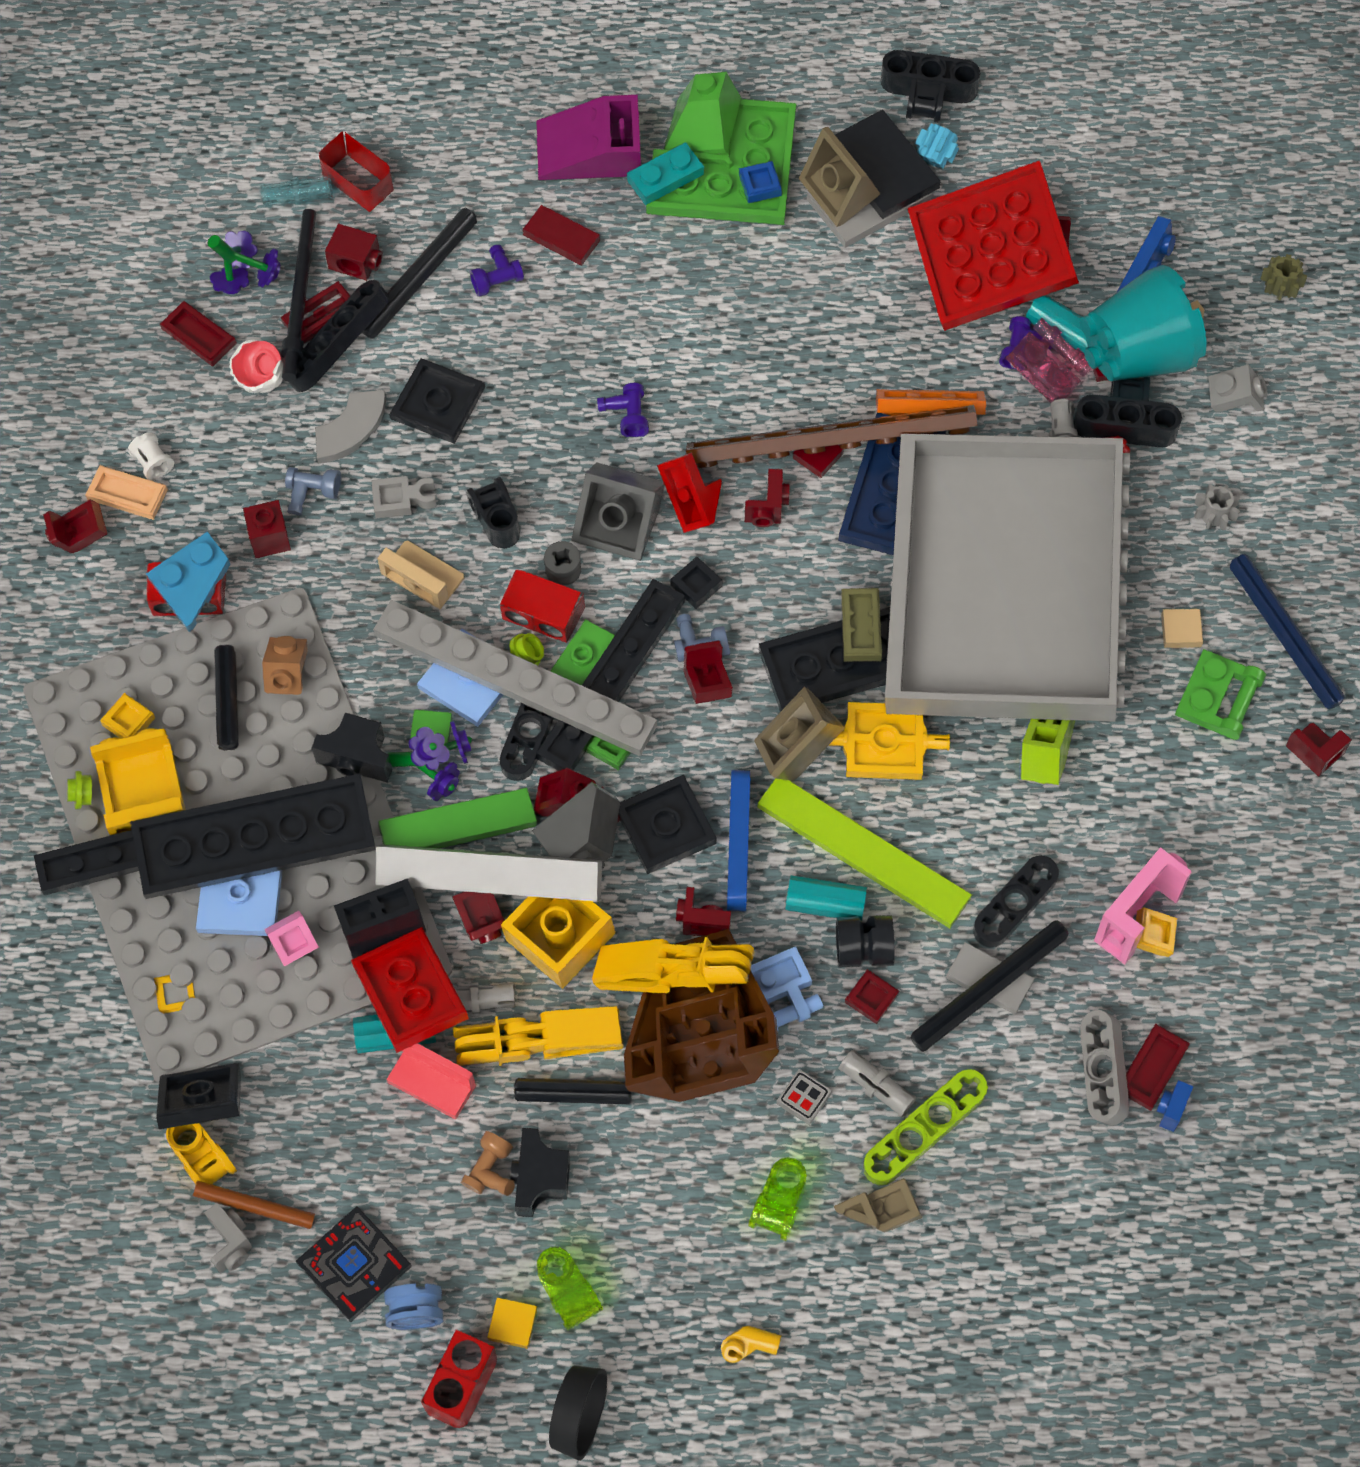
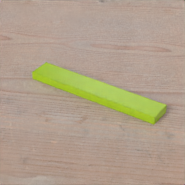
(864, 851)

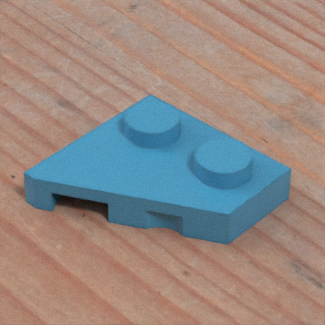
(190, 578)

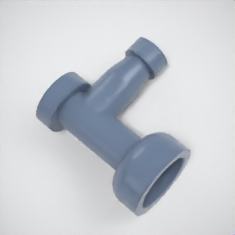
(300, 482)
(688, 637)

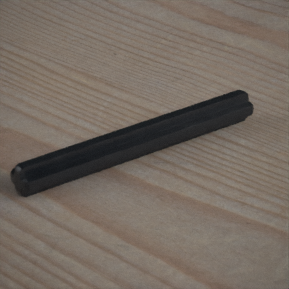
(422, 269)
(989, 986)

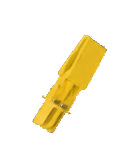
(659, 966)
(561, 1032)

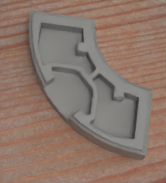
(352, 427)

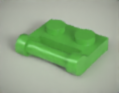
(1208, 689)

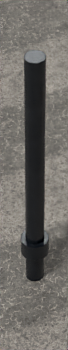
(293, 345)

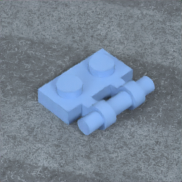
(786, 976)

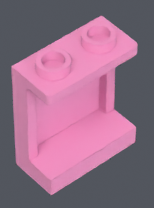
(1118, 930)

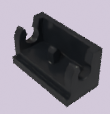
(379, 917)

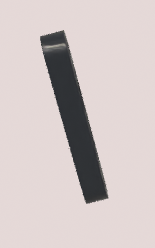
(339, 333)

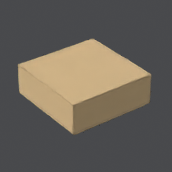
(1182, 628)

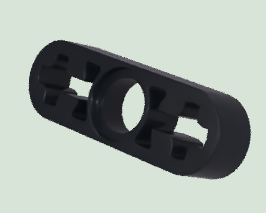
(512, 749)
(1025, 874)

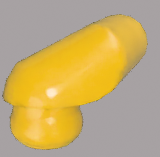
(746, 1341)

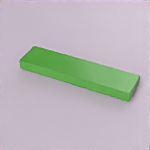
(461, 821)

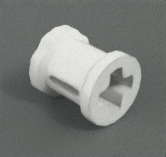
(150, 456)

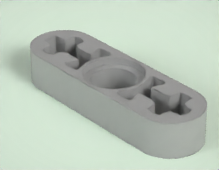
(1092, 1054)

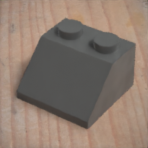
(617, 510)
(582, 826)

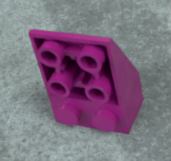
(590, 140)

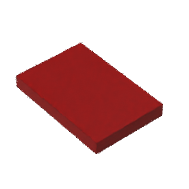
(409, 989)

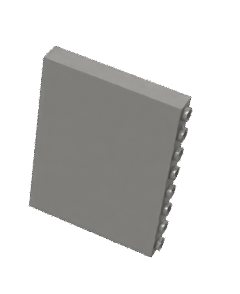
(1008, 577)

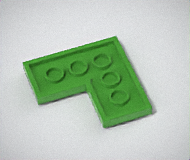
(759, 135)

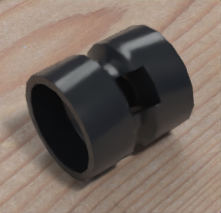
(865, 941)

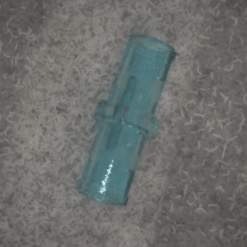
(296, 191)

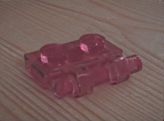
(1042, 367)

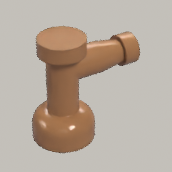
(481, 1174)

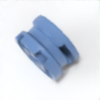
(413, 1306)

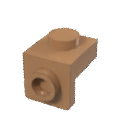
(284, 665)

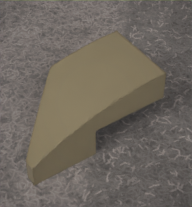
(883, 1208)

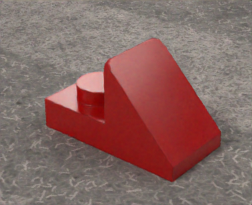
(690, 496)

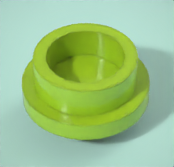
(527, 647)
(79, 790)

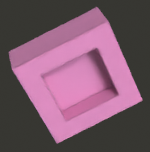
(291, 938)

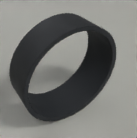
(578, 1411)

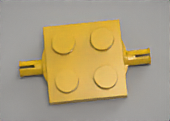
(885, 743)

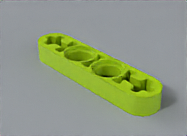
(922, 1124)

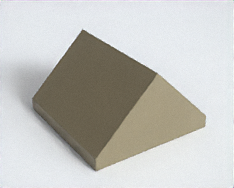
(836, 179)
(797, 736)

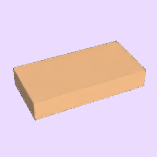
(126, 492)

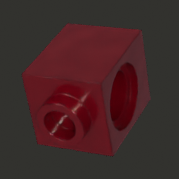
(353, 252)
(266, 529)

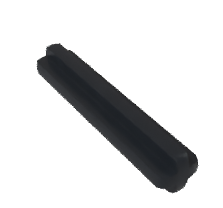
(226, 697)
(571, 1091)

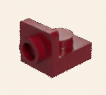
(558, 789)
(701, 920)

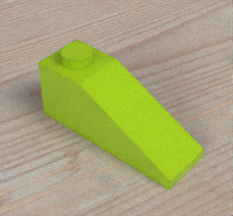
(1046, 750)

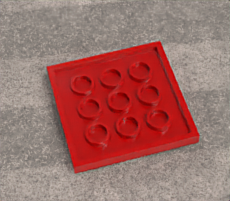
(992, 245)

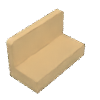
(420, 573)

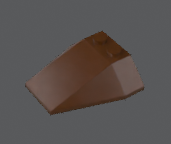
(700, 1039)

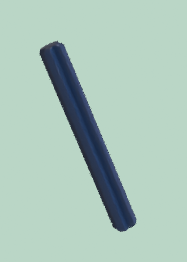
(1287, 631)

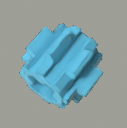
(937, 145)

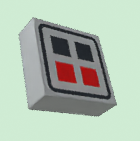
(804, 1097)

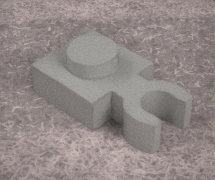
(395, 496)

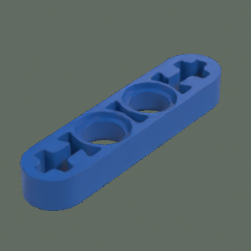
(738, 840)

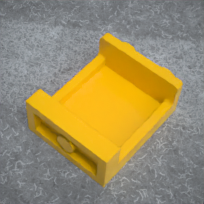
(137, 778)

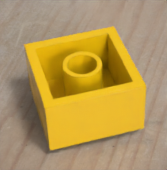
(558, 934)

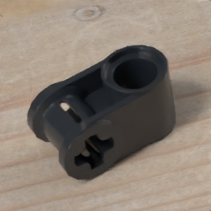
(494, 508)

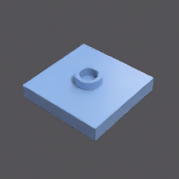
(459, 693)
(240, 905)

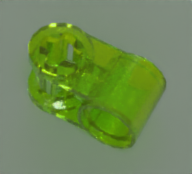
(777, 1205)
(569, 1293)

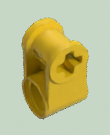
(202, 1158)

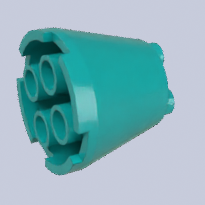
(1145, 329)

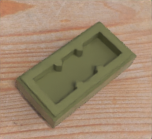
(861, 624)

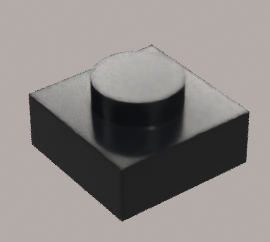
(696, 582)

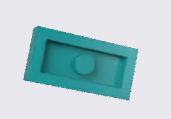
(665, 173)

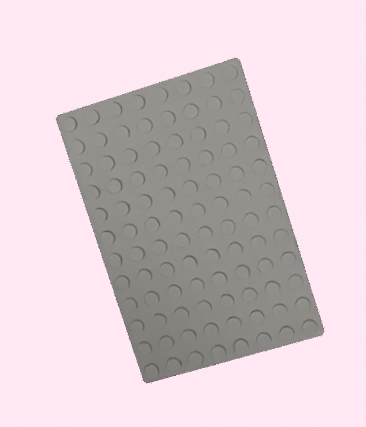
(237, 980)

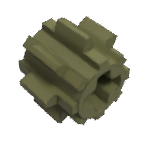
(1283, 277)

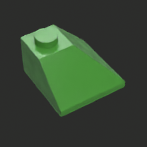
(705, 114)

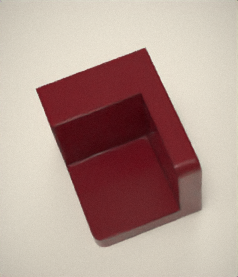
(1317, 748)

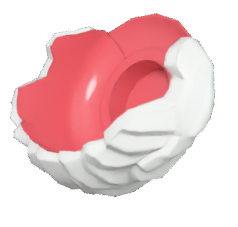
(257, 366)

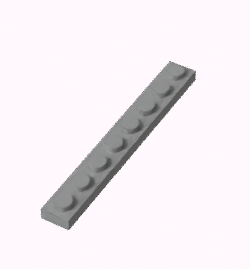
(515, 678)

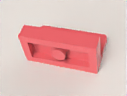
(432, 1079)

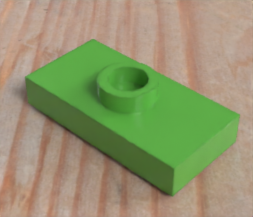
(582, 652)

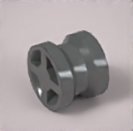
(564, 572)

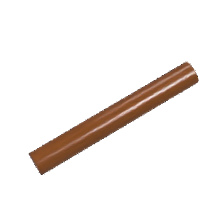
(253, 1204)

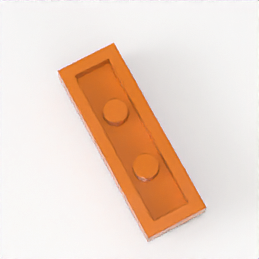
(913, 401)

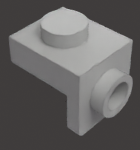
(1237, 388)
(230, 1228)

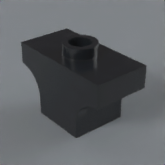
(354, 749)
(538, 1173)

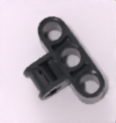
(929, 81)
(1128, 402)

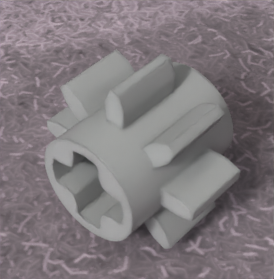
(1217, 506)

